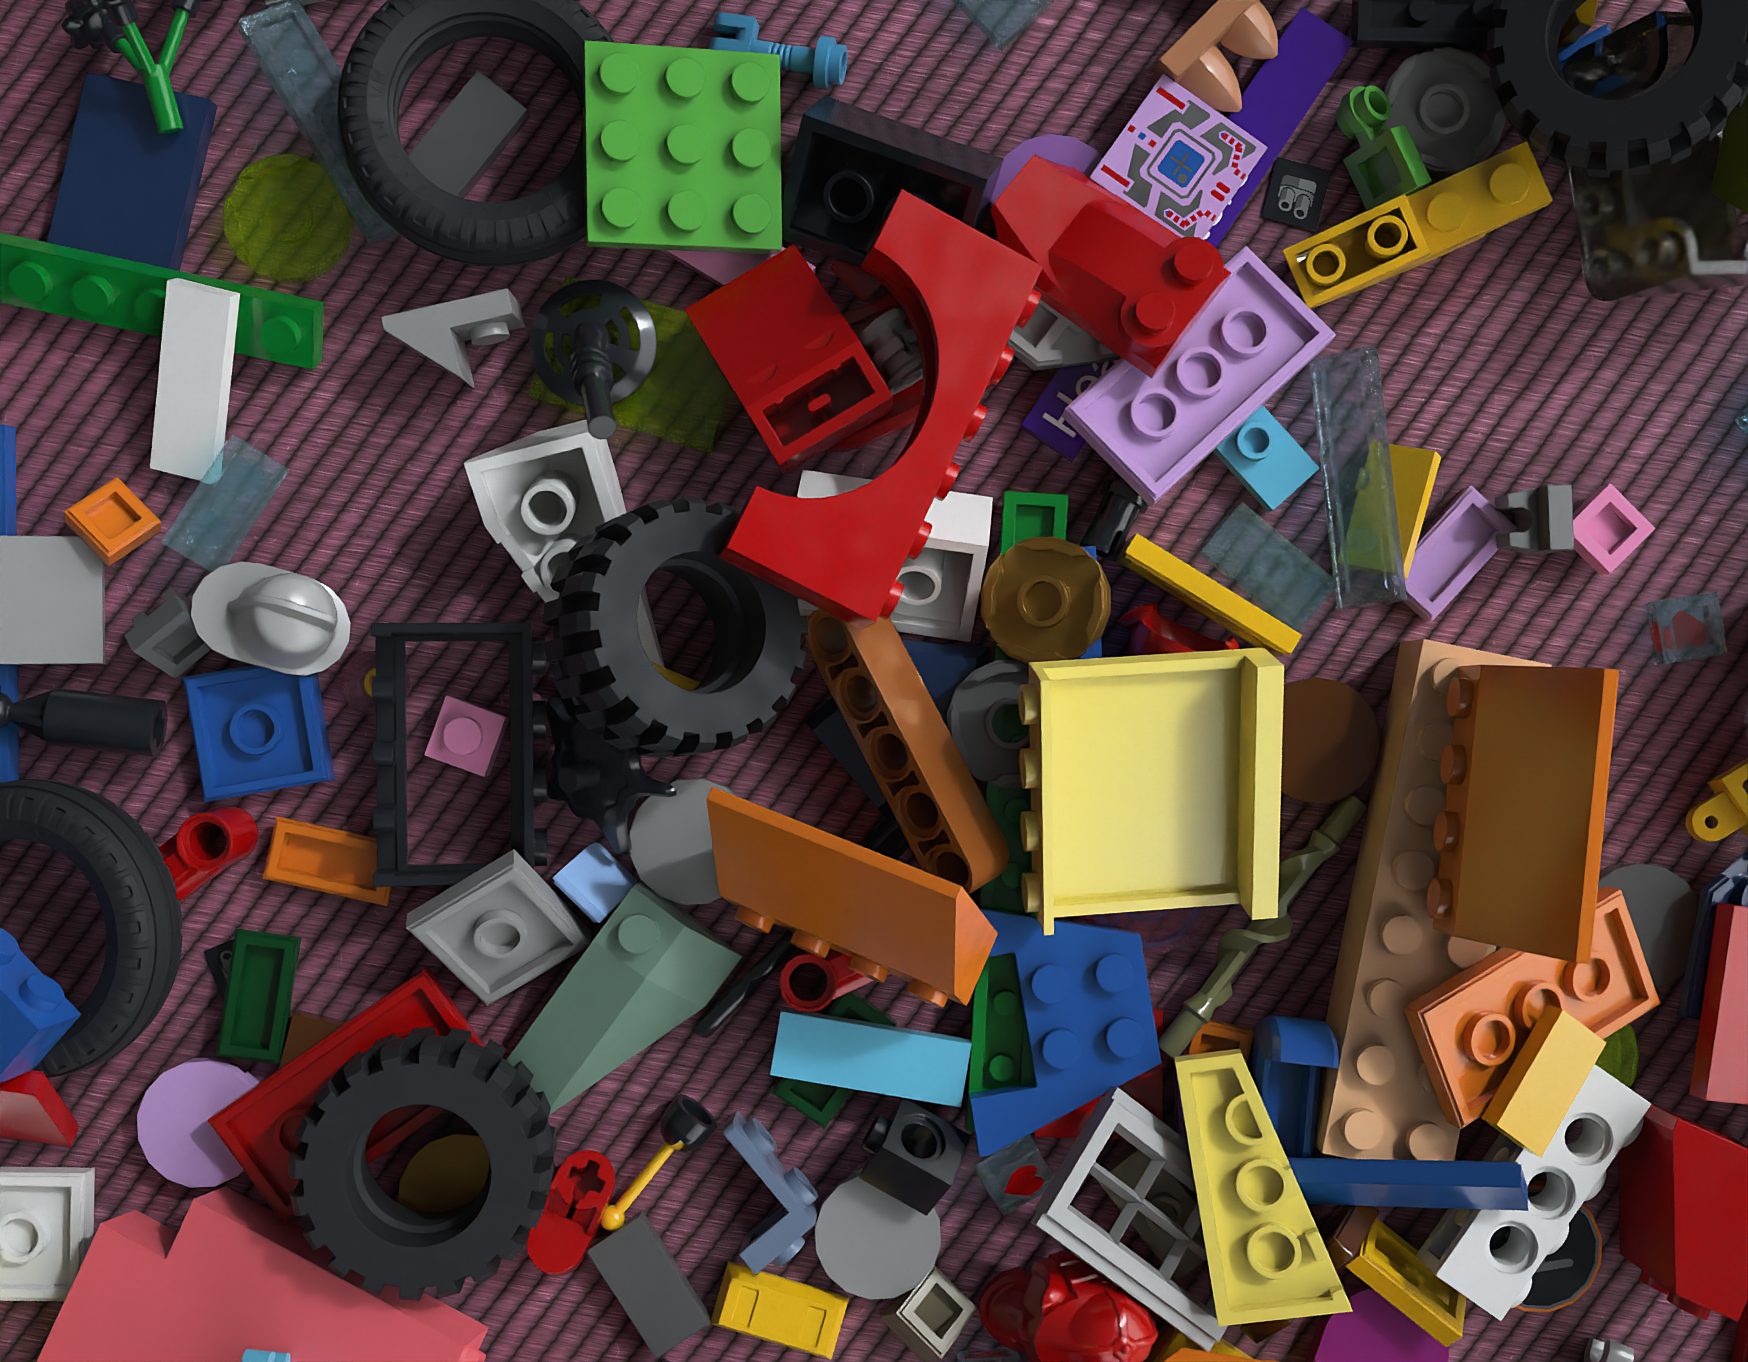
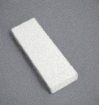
(193, 377)

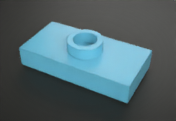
(1266, 459)

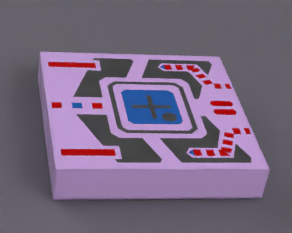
(1178, 160)

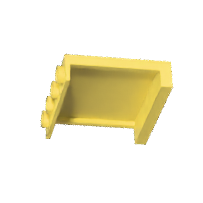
(1152, 783)

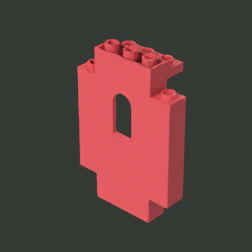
(235, 1285)

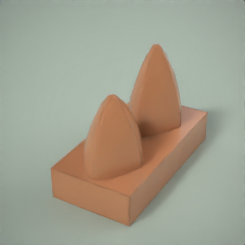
(1199, 64)

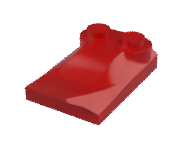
(1108, 262)

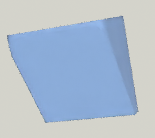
(595, 882)

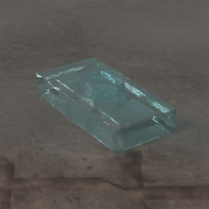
(1268, 567)

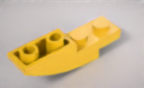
(1417, 227)

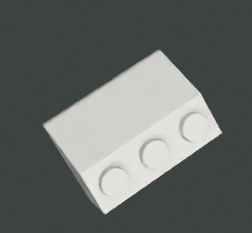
(948, 573)

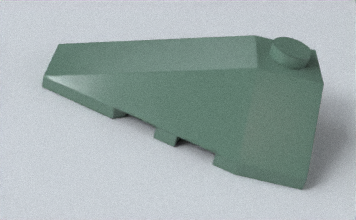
(624, 993)

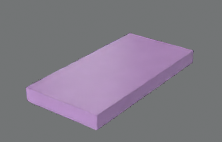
(1212, 382)

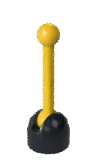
(683, 1129)

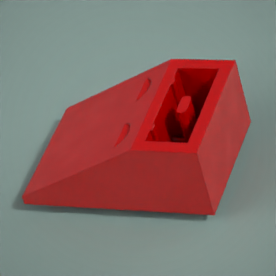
(790, 358)

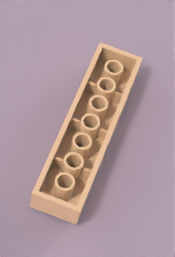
(1389, 952)

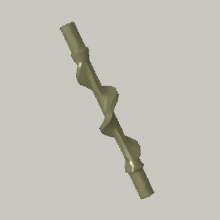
(1238, 944)

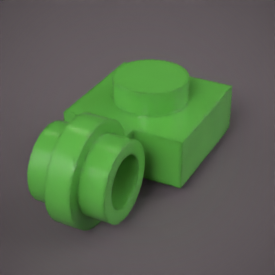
(1386, 161)

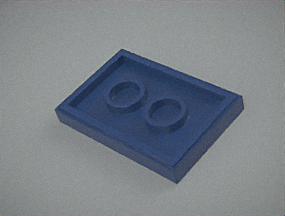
(125, 183)

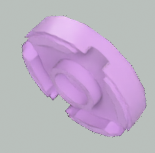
(175, 1121)

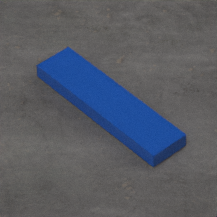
(1412, 1183)

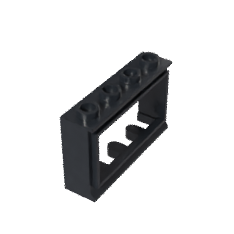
(390, 747)

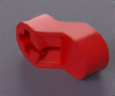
(581, 1182)

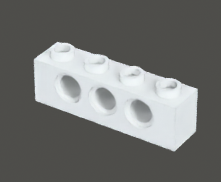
(1575, 1173)

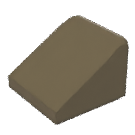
(930, 1316)

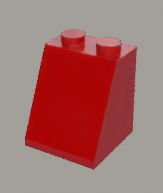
(1686, 1213)

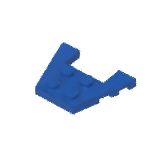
(1082, 1018)

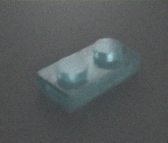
(225, 504)

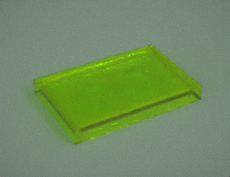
(681, 396)

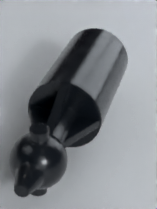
(90, 720)

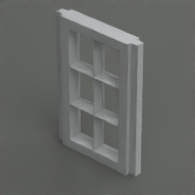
(1103, 1249)

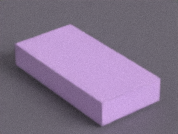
(1453, 551)

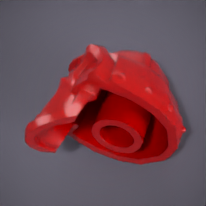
(1066, 1314)

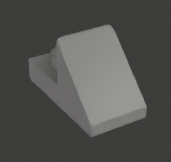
(442, 328)

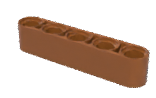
(908, 749)

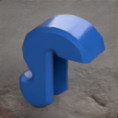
(1286, 1071)

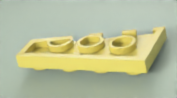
(1253, 1215)

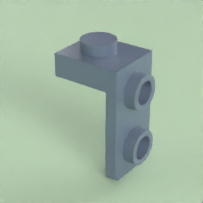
(781, 1232)

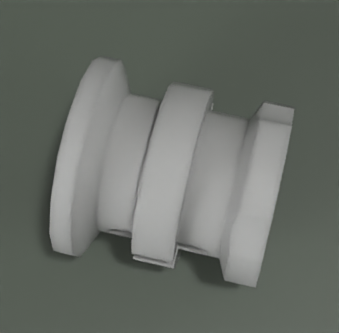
(894, 349)

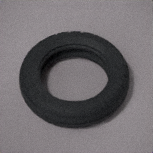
(368, 107)
(136, 906)

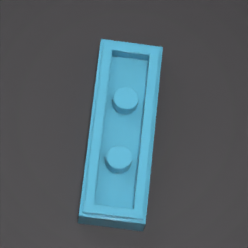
(871, 1057)

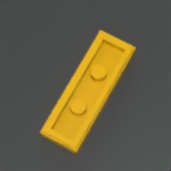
(1207, 596)

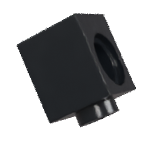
(913, 1155)

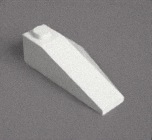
(546, 497)

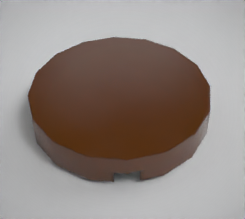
(1326, 740)

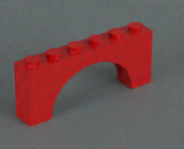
(963, 307)

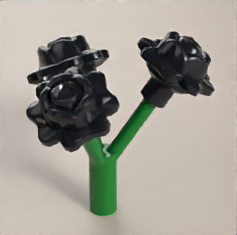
(114, 25)

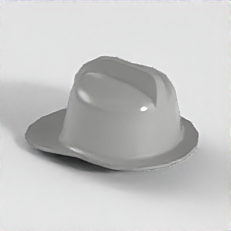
(271, 618)

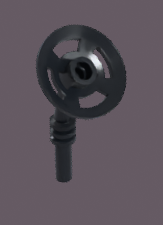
(588, 372)

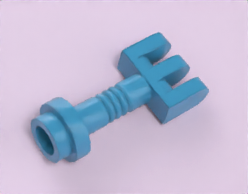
(825, 62)

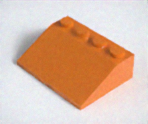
(1524, 807)
(848, 901)

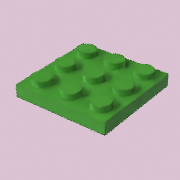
(681, 148)

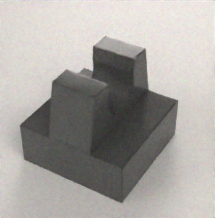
(1542, 520)
(168, 635)

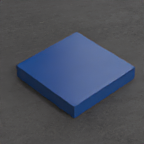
(257, 731)

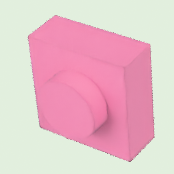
(1608, 529)
(467, 736)

